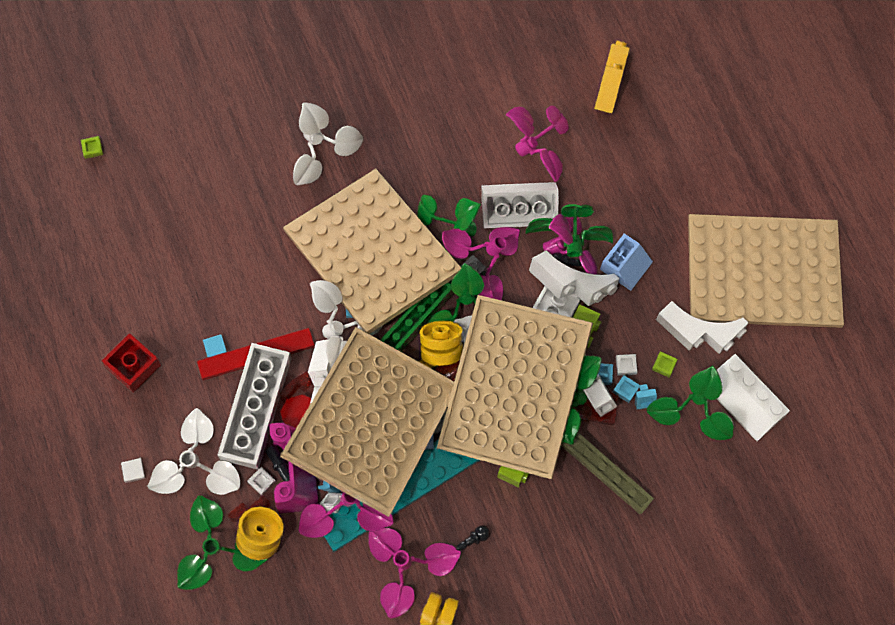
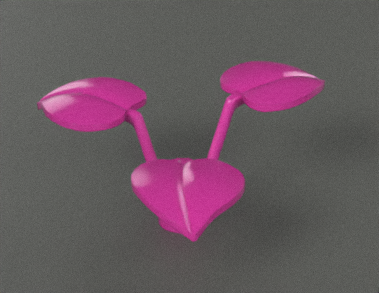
(527, 145)
(563, 227)
(502, 241)
(317, 523)
(387, 542)

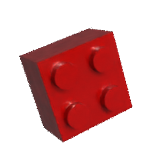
(131, 362)

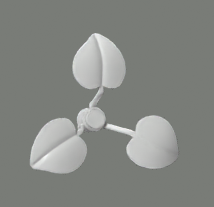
(310, 122)
(325, 298)
(168, 478)

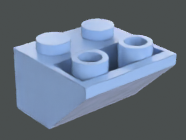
(627, 261)

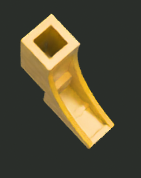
(612, 77)

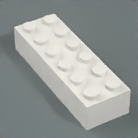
(254, 406)

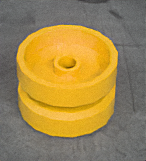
(441, 342)
(259, 533)
(434, 615)

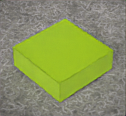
(91, 147)
(664, 364)

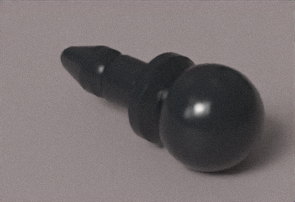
(565, 260)
(481, 534)

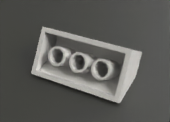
(518, 204)
(749, 398)

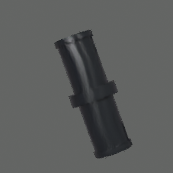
(279, 463)

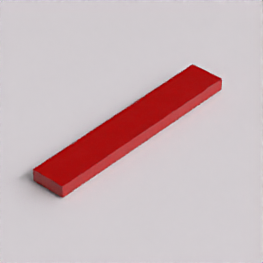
(236, 359)

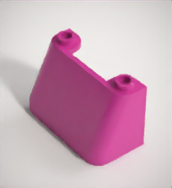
(302, 487)

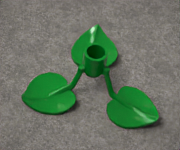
(465, 213)
(596, 233)
(465, 285)
(587, 377)
(704, 386)
(192, 570)

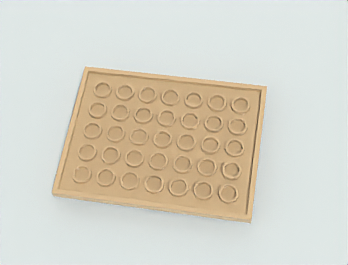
(372, 250)
(765, 270)
(515, 386)
(370, 421)

